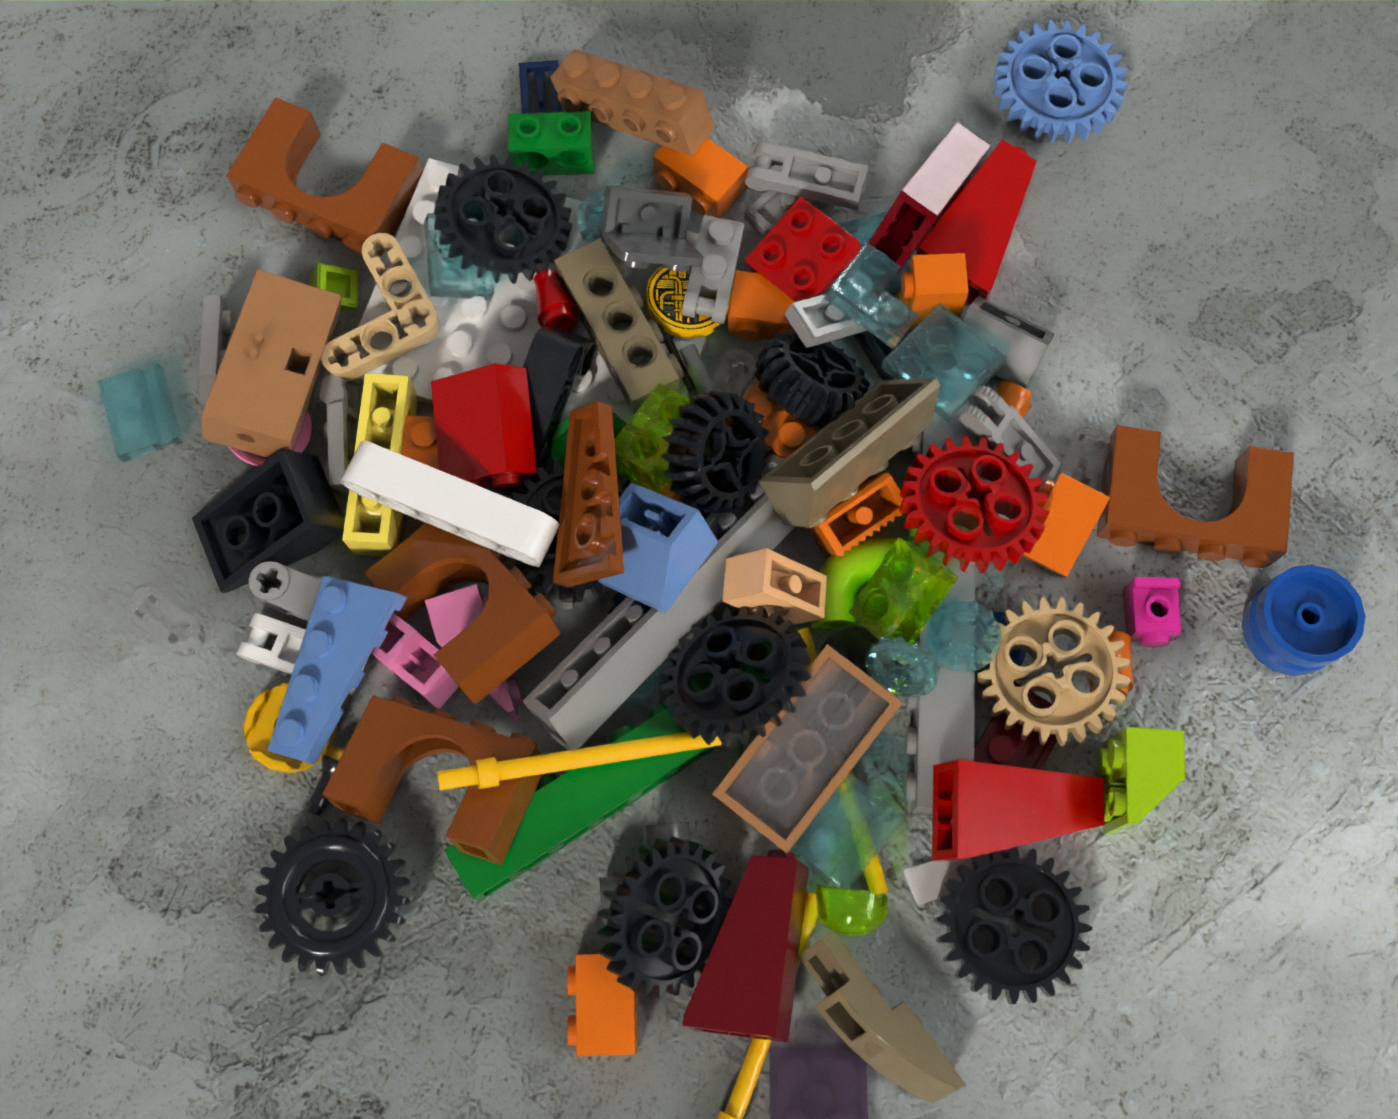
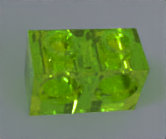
(644, 438)
(903, 593)

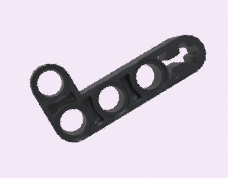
(552, 367)

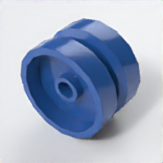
(1303, 620)

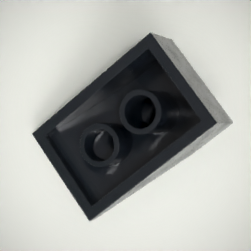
(269, 515)

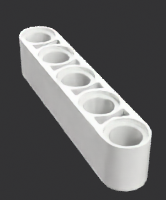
(450, 503)

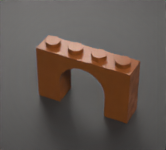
(269, 170)
(1139, 514)
(504, 634)
(397, 736)

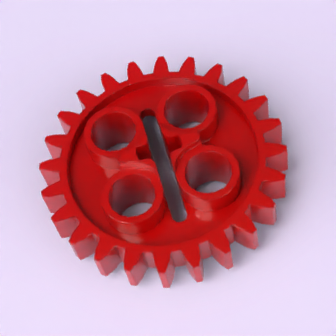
(973, 504)

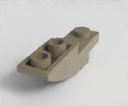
(883, 1037)

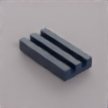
(538, 67)

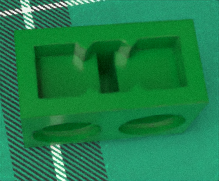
(553, 142)

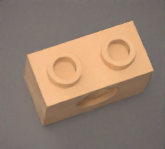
(775, 583)

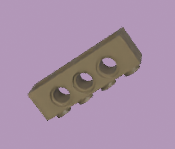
(596, 268)

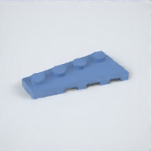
(336, 644)

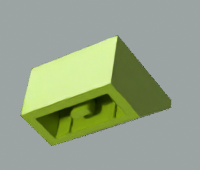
(1138, 773)

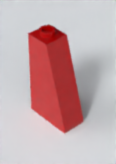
(984, 217)
(1003, 807)

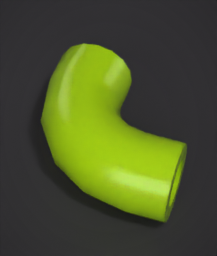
(846, 576)

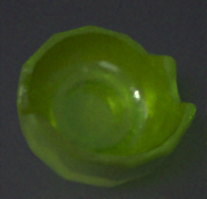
(850, 911)

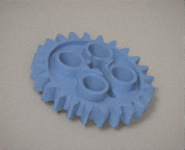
(1059, 82)

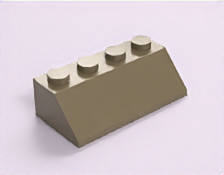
(850, 450)

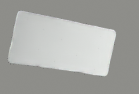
(928, 879)

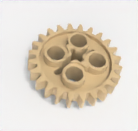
(1070, 708)

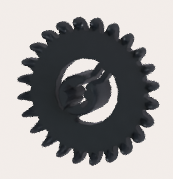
(378, 888)

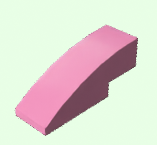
(412, 660)

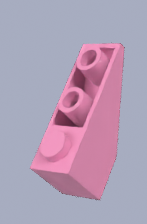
(454, 613)

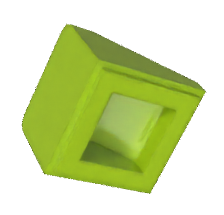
(338, 281)

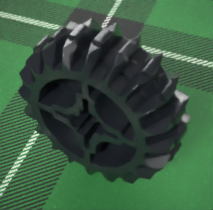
(809, 381)
(716, 451)

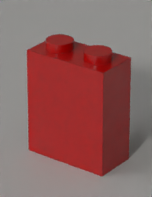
(485, 425)

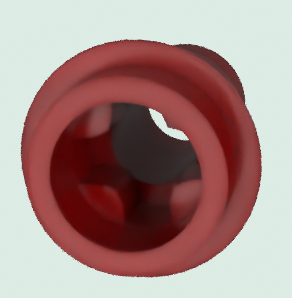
(554, 302)

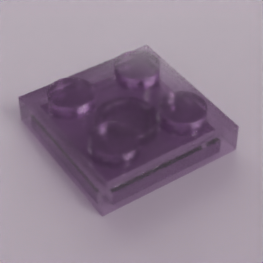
(817, 1084)

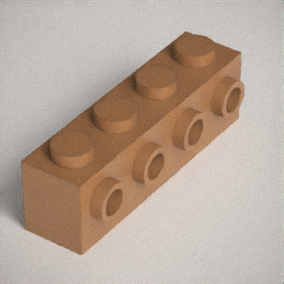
(634, 101)

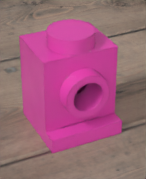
(1141, 622)

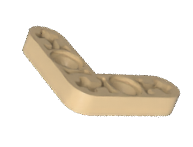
(402, 312)

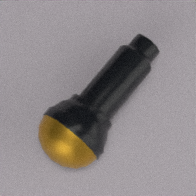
(329, 763)

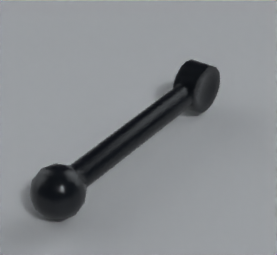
(668, 340)

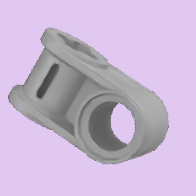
(293, 597)

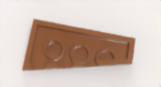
(589, 511)

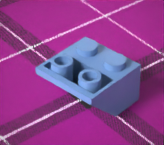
(661, 547)

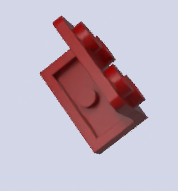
(803, 252)

